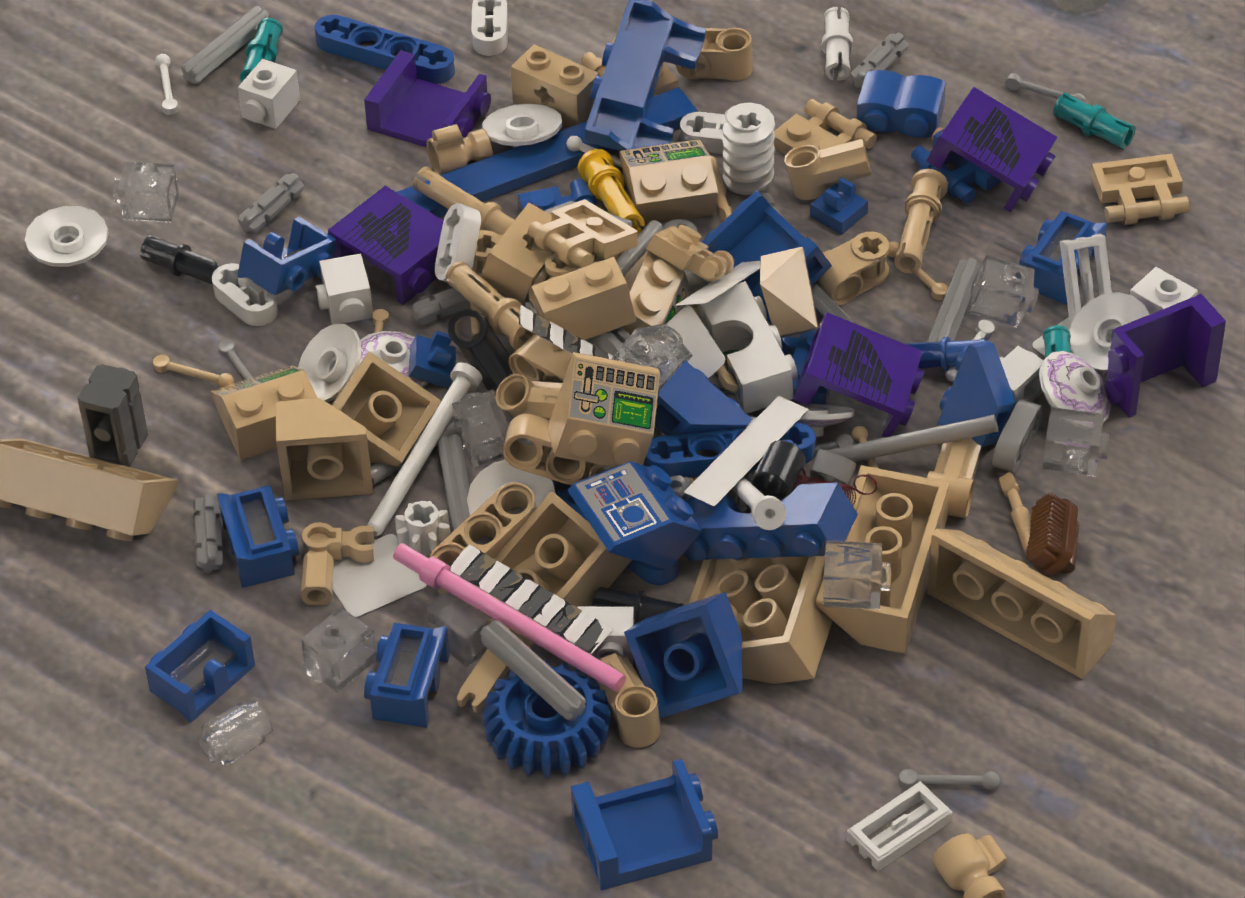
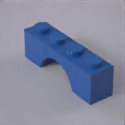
(812, 517)

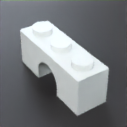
(760, 367)

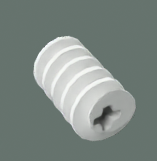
(748, 148)

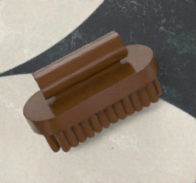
(1053, 535)

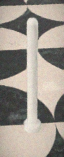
(464, 379)
(766, 510)

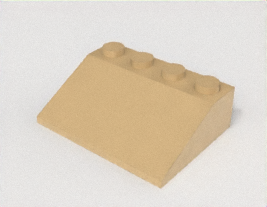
(774, 612)

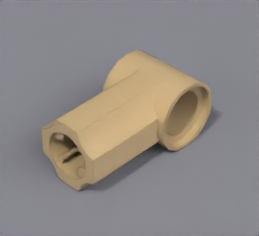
(814, 170)
(521, 396)
(958, 466)
(632, 706)

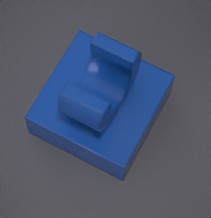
(839, 207)
(432, 359)

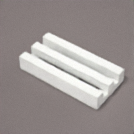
(1070, 272)
(905, 831)

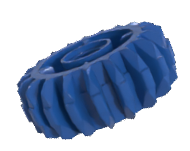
(538, 737)

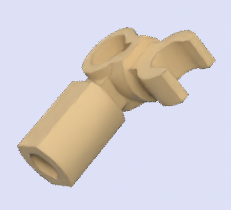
(320, 548)

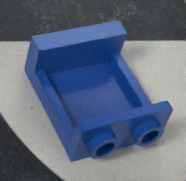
(760, 230)
(644, 828)

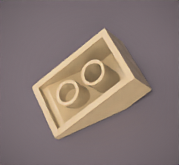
(561, 553)

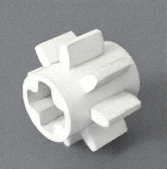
(422, 527)

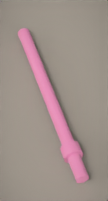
(438, 575)

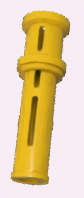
(608, 185)

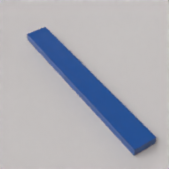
(540, 160)

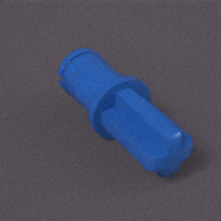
(941, 353)

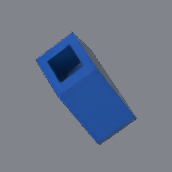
(978, 390)
(694, 405)

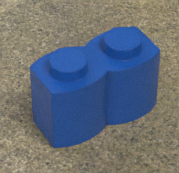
(901, 103)

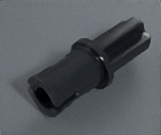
(178, 258)
(643, 605)

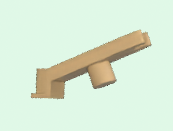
(484, 678)

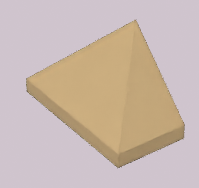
(788, 292)

